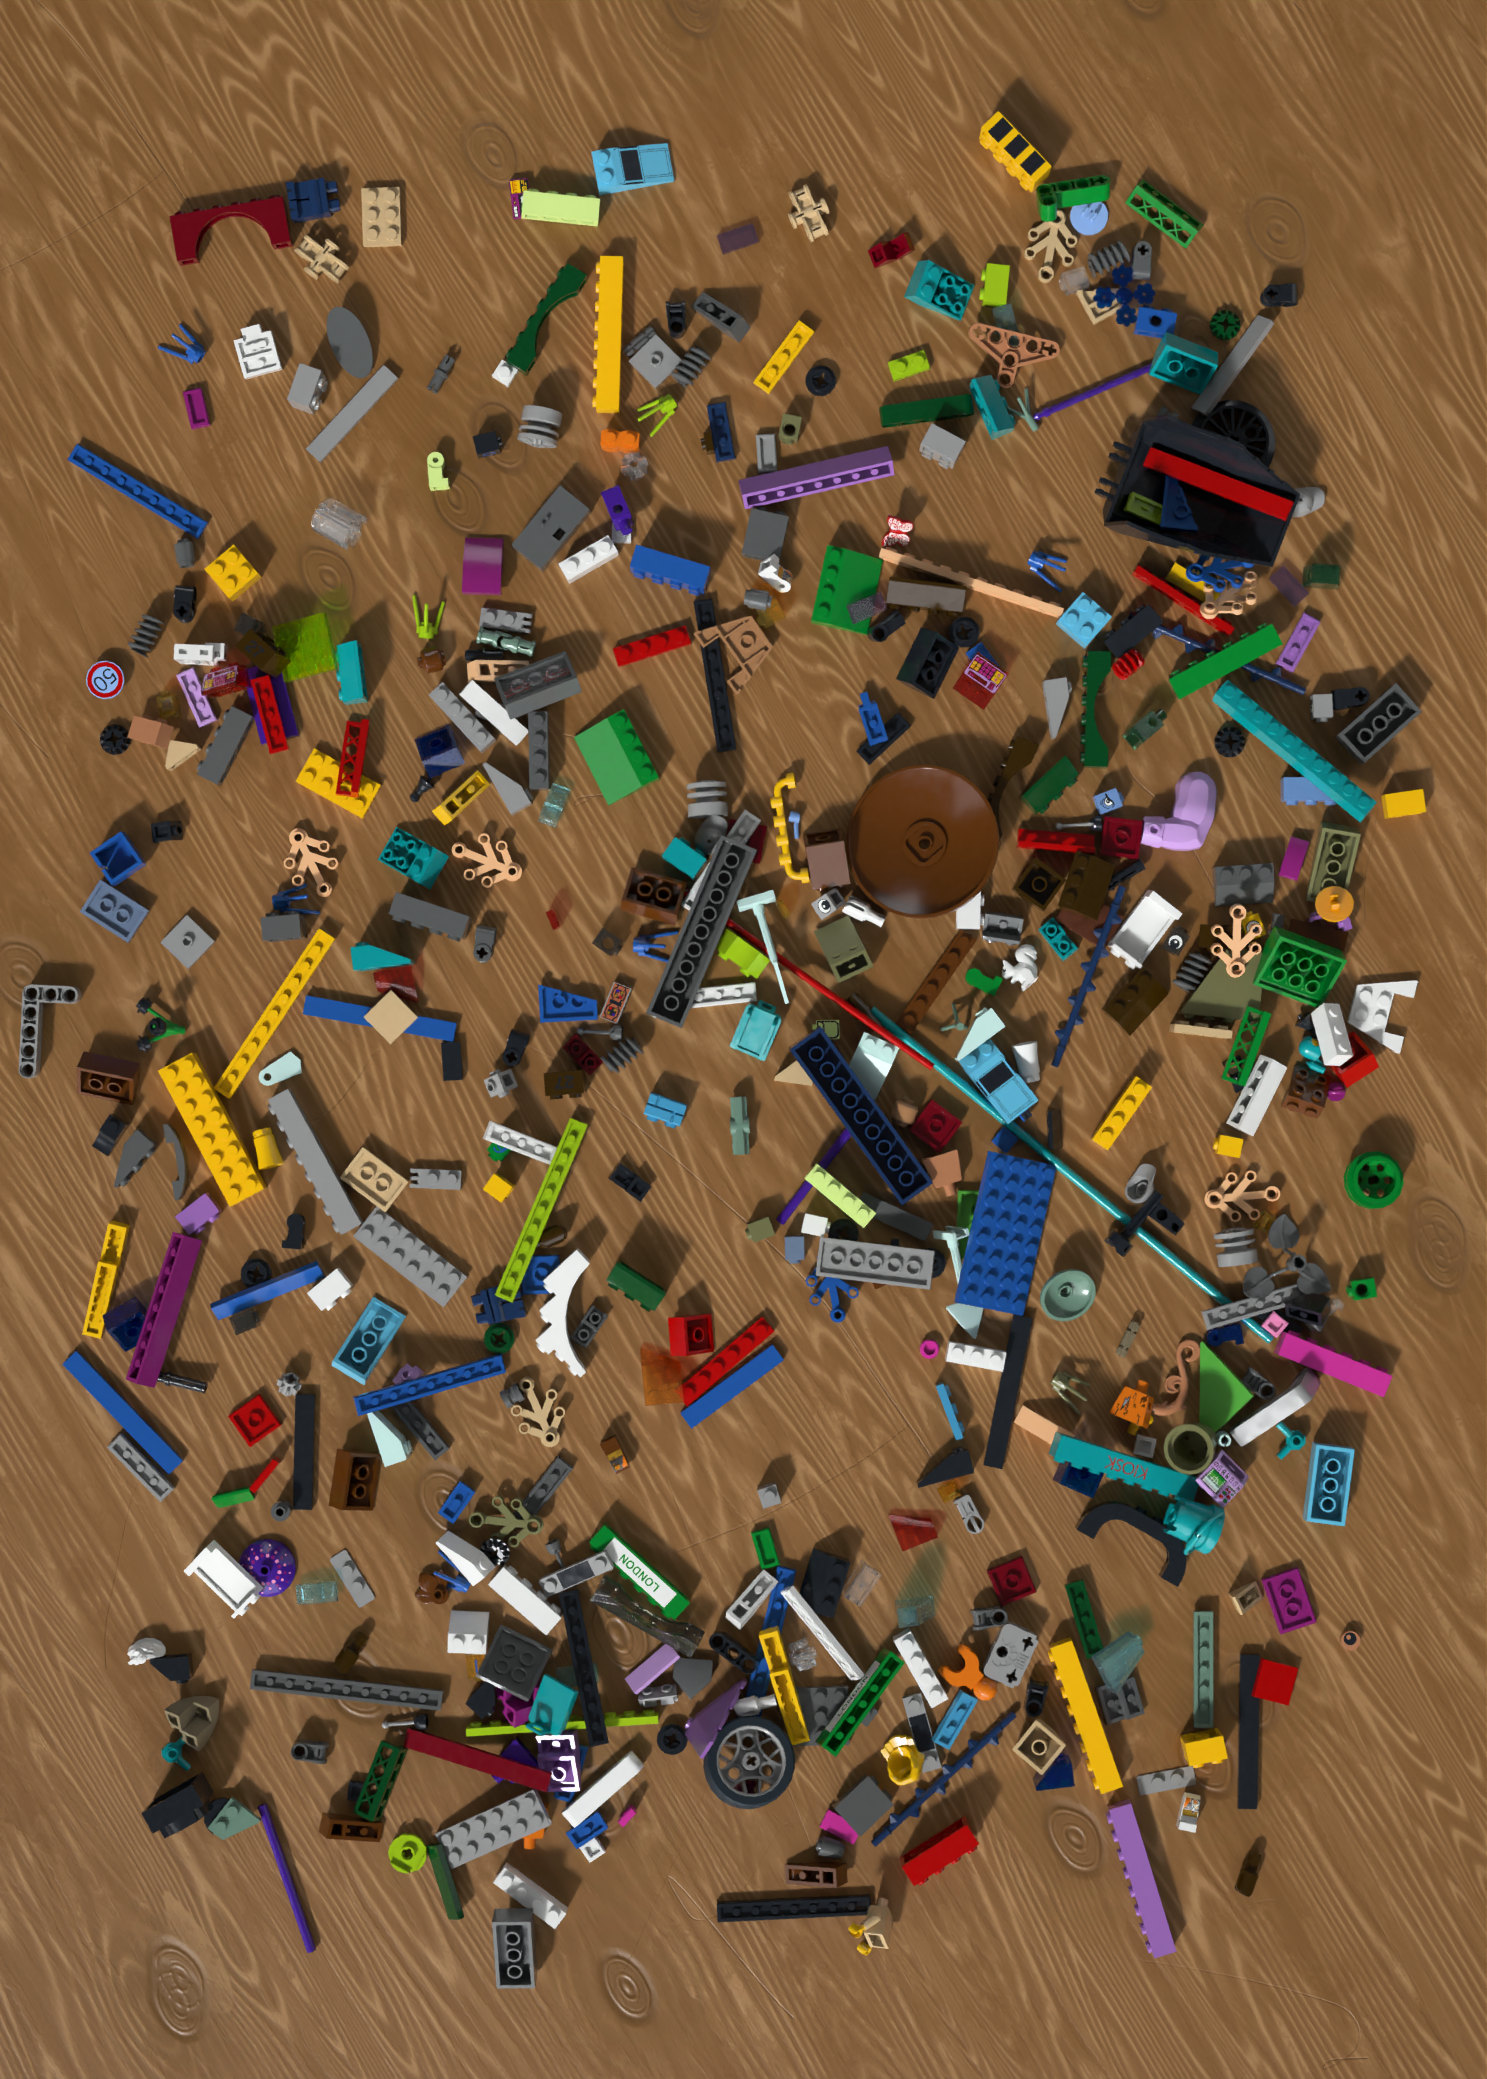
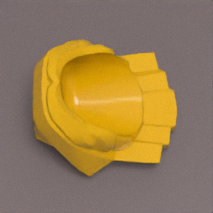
(903, 1759)

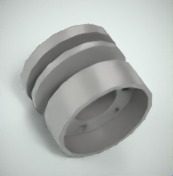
(540, 423)
(707, 799)
(1235, 1247)

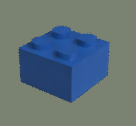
(119, 857)

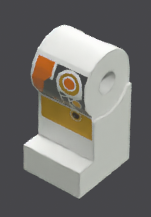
(775, 574)
(1188, 1812)

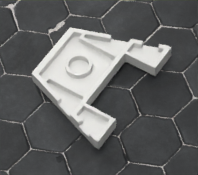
(1372, 1007)

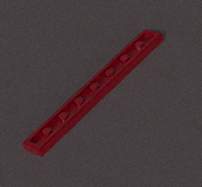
(478, 1759)

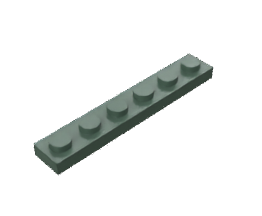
(1202, 1669)

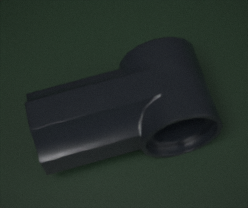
(887, 626)

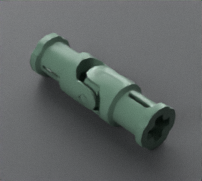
(511, 643)

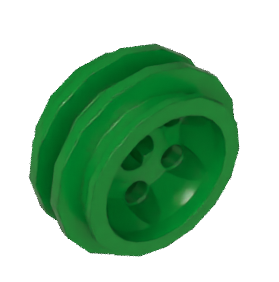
(1390, 1169)

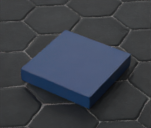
(537, 1270)

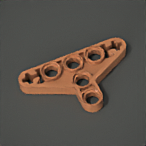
(1021, 353)

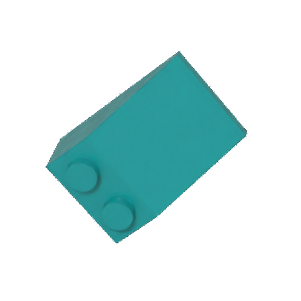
(370, 958)

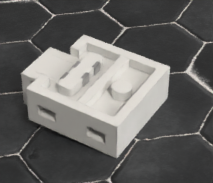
(257, 352)
(205, 654)

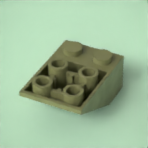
(843, 949)

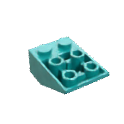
(939, 289)
(413, 858)

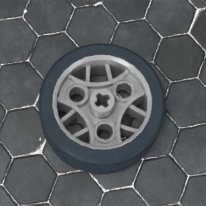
(781, 1772)

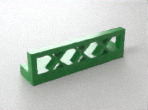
(1166, 207)
(1253, 1047)

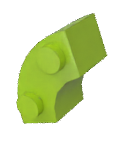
(742, 954)

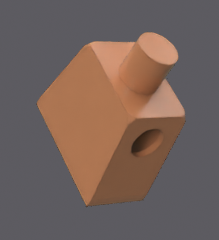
(944, 1170)

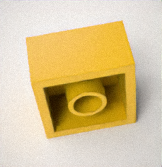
(233, 573)
(1204, 1747)

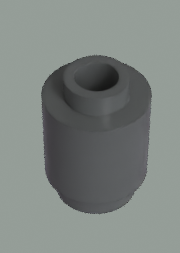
(184, 553)
(757, 599)
(285, 1506)
(829, 1847)

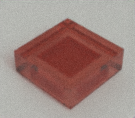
(553, 920)

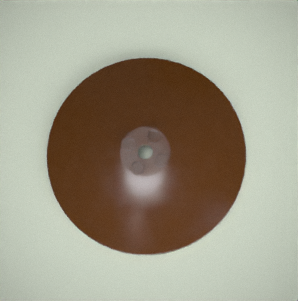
(894, 820)

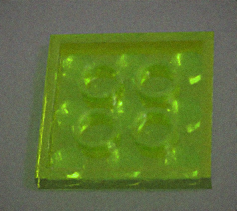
(307, 645)

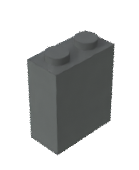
(765, 534)
(863, 1804)

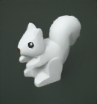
(1025, 970)

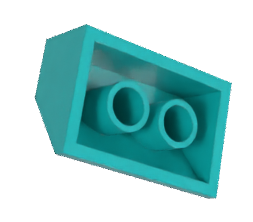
(1183, 363)
(992, 406)
(351, 673)

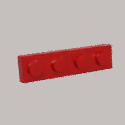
(652, 646)
(269, 714)

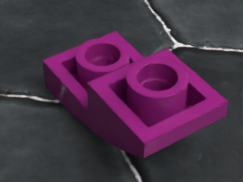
(1293, 858)

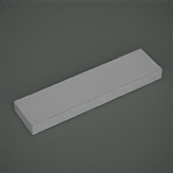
(141, 1467)

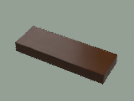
(1322, 934)

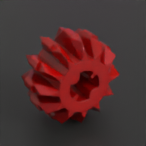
(1128, 664)

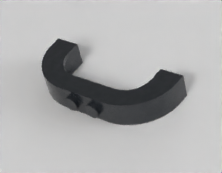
(1113, 1510)

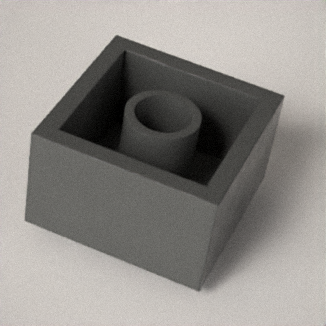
(284, 927)

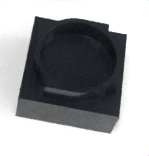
(179, 1806)

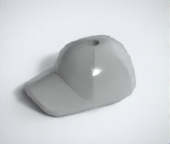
(1312, 499)
(711, 830)
(1141, 1184)

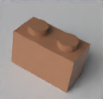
(151, 732)

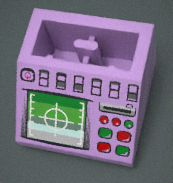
(1222, 1478)

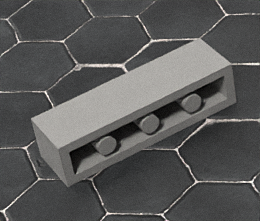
(462, 717)

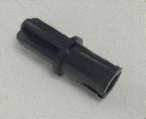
(471, 655)

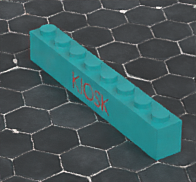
(1122, 1466)

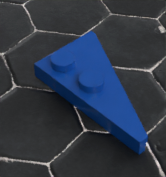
(1175, 511)

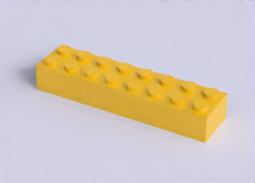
(212, 1129)

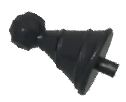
(423, 786)
(1306, 1023)

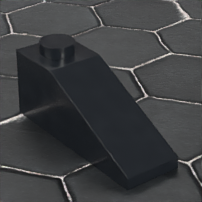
(951, 1466)

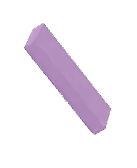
(199, 704)
(652, 1668)

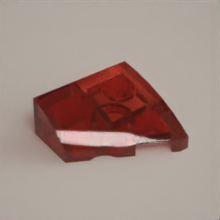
(398, 980)
(912, 1530)

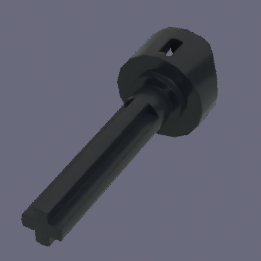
(1121, 1240)

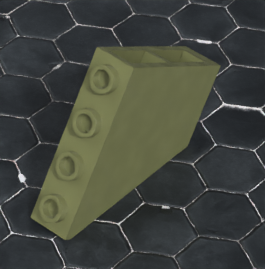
(1224, 995)

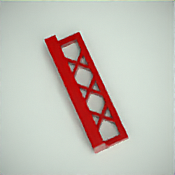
(360, 757)
(1055, 841)

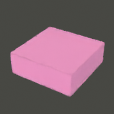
(1274, 1324)

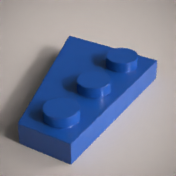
(564, 1006)

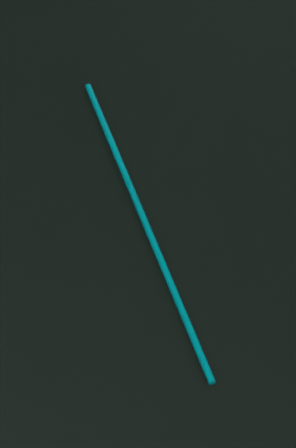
(1067, 1171)

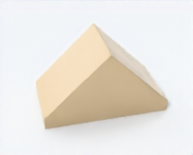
(179, 752)
(794, 1074)
(1246, 1597)

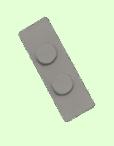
(352, 1578)
(1166, 1780)

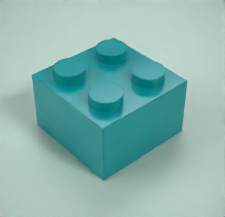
(685, 858)

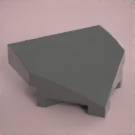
(692, 1675)

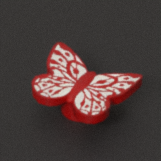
(898, 532)

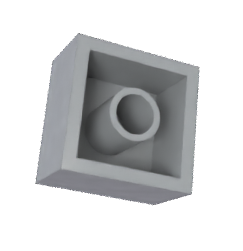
(307, 389)
(941, 446)

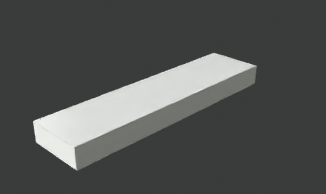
(493, 712)
(725, 995)
(519, 1142)

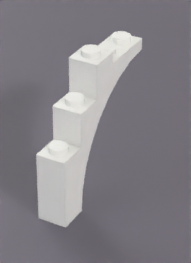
(556, 1336)

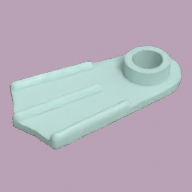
(282, 1069)

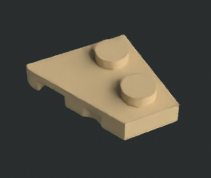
(1096, 314)

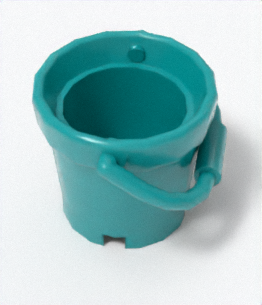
(1195, 1524)

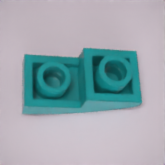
(1058, 939)

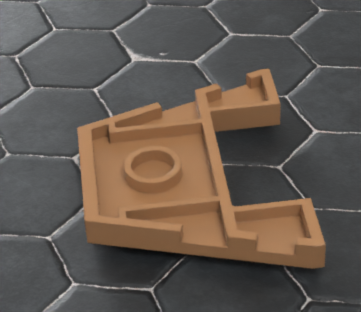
(744, 642)

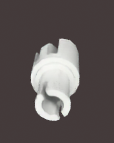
(862, 911)
(753, 1705)

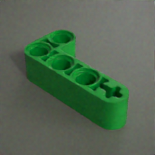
(1070, 193)

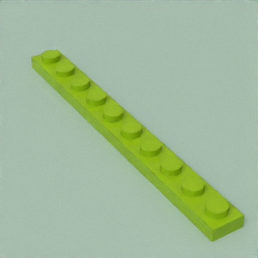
(541, 1210)
(611, 1720)

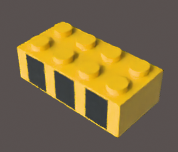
(1014, 152)

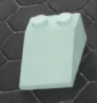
(981, 1030)
(872, 1062)
(389, 1439)

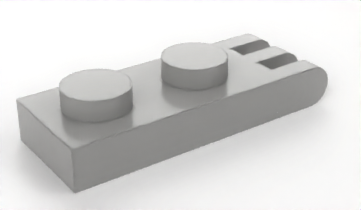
(505, 620)
(436, 1179)

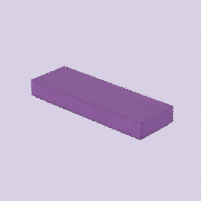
(1298, 642)

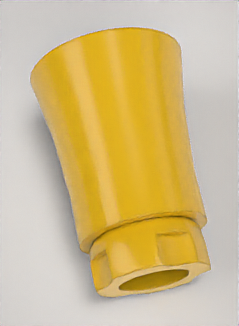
(266, 1149)

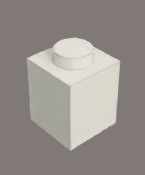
(815, 1225)

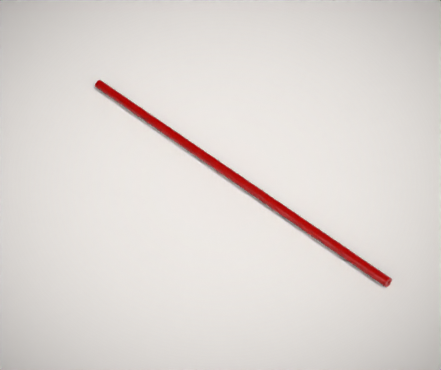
(830, 994)

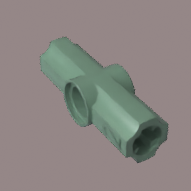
(739, 1125)

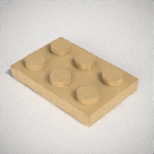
(381, 217)
(1201, 1029)
(374, 1179)

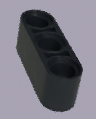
(724, 1651)

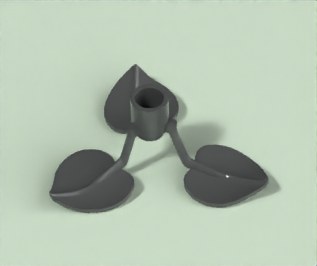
(1311, 1279)

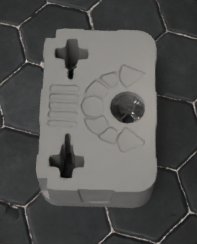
(1016, 1656)

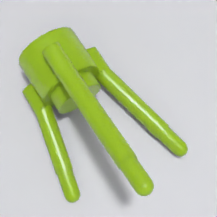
(665, 404)
(426, 629)

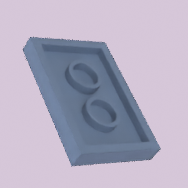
(114, 911)

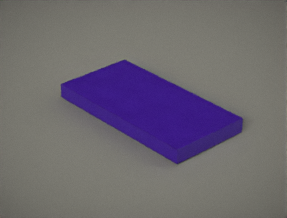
(283, 702)

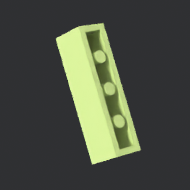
(560, 208)
(840, 1195)

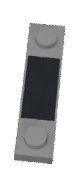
(576, 1573)
(921, 1731)

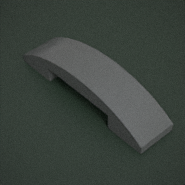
(180, 1185)

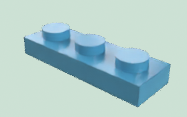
(950, 1410)
(954, 1719)

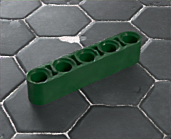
(926, 411)

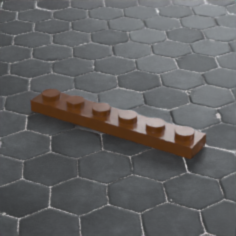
(936, 981)

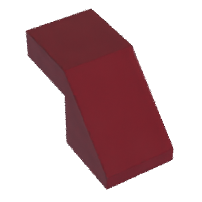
(891, 250)

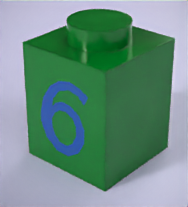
(498, 1152)

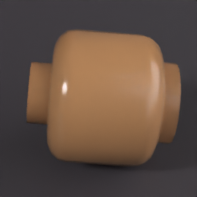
(904, 1112)

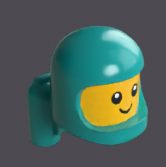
(1311, 1050)

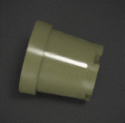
(1178, 1448)

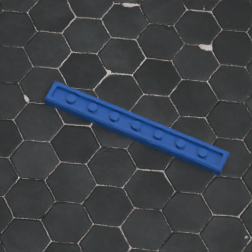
(137, 491)
(355, 1014)
(429, 1384)
(123, 1412)
(774, 1617)

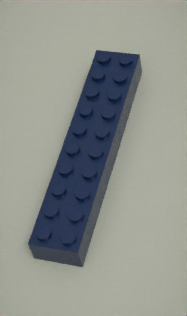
(860, 1115)

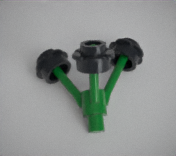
(159, 1027)

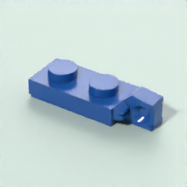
(872, 720)

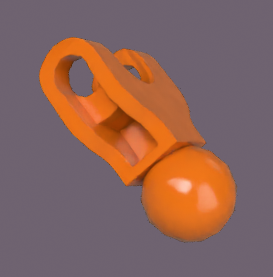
(970, 1675)

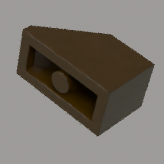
(1206, 938)

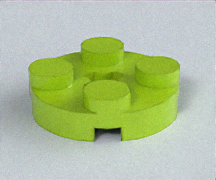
(417, 1847)

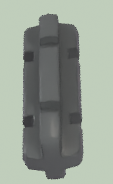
(639, 341)

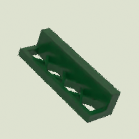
(386, 1784)

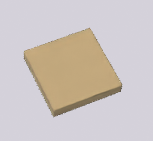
(390, 1016)

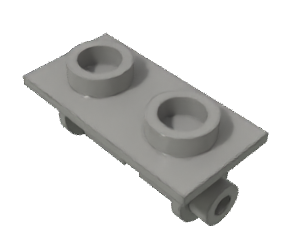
(666, 1693)

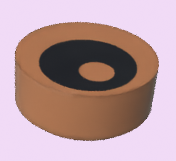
(1350, 1640)

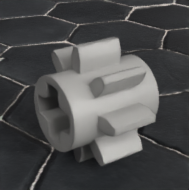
(288, 1384)

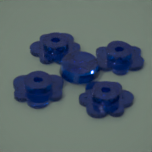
(1124, 295)

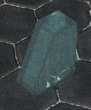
(914, 1611)
(1118, 1660)

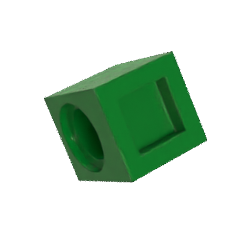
(1370, 1288)

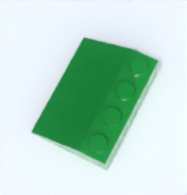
(844, 580)
(616, 757)
(1298, 967)

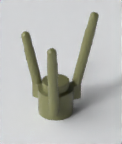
(1061, 1381)

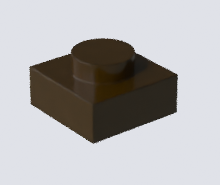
(707, 443)

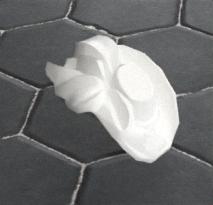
(145, 1649)

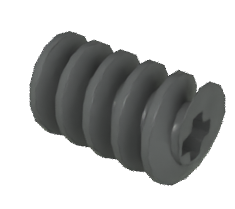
(1107, 257)
(690, 366)
(145, 634)
(1191, 972)
(621, 1055)

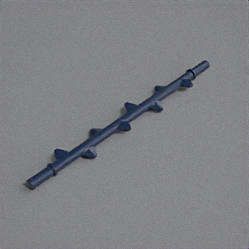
(1191, 644)
(1089, 967)
(948, 1771)

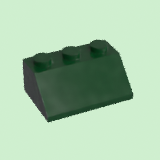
(1050, 786)
(636, 1286)

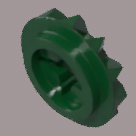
(1217, 329)
(500, 1347)

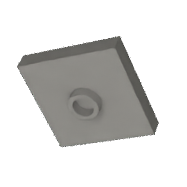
(655, 361)
(187, 941)

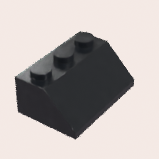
(927, 662)
(824, 1581)

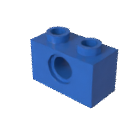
(1144, 326)

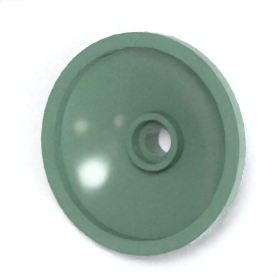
(1071, 1301)

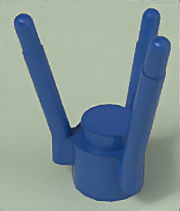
(195, 352)
(1038, 560)
(282, 901)
(642, 945)
(460, 1583)

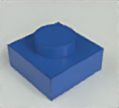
(1004, 1140)

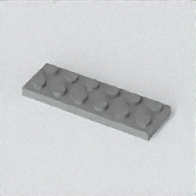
(410, 1256)
(875, 1263)
(493, 1828)

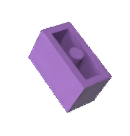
(199, 1213)

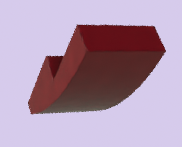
(582, 1054)

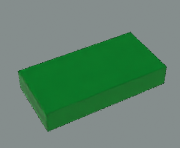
(765, 1548)

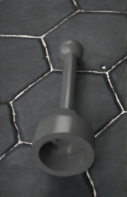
(615, 1032)
(554, 1547)

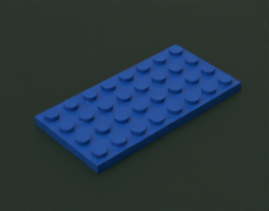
(1005, 1233)

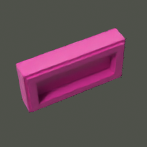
(838, 1826)

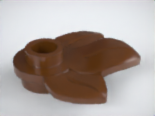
(430, 1586)

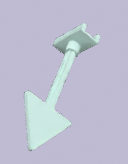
(757, 903)
(966, 1315)

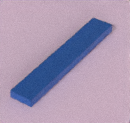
(267, 1290)
(732, 1386)

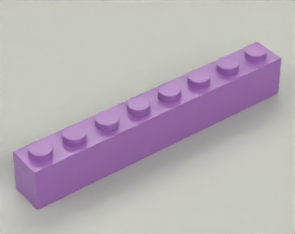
(816, 477)
(1141, 1878)

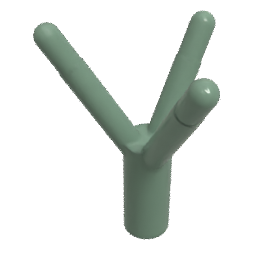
(1027, 414)
(957, 1024)

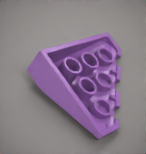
(704, 1726)

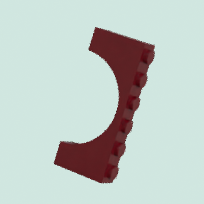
(191, 227)

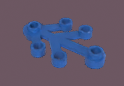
(1218, 569)
(831, 1283)

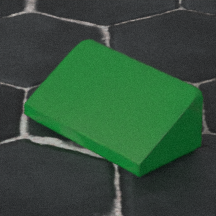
(233, 1497)

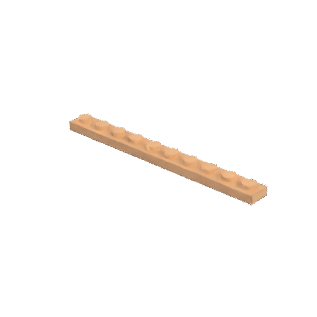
(979, 584)

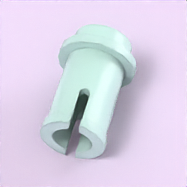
(1220, 1435)

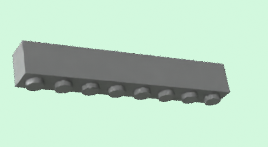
(315, 1161)

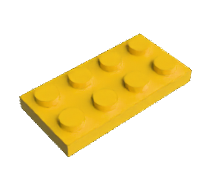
(321, 777)

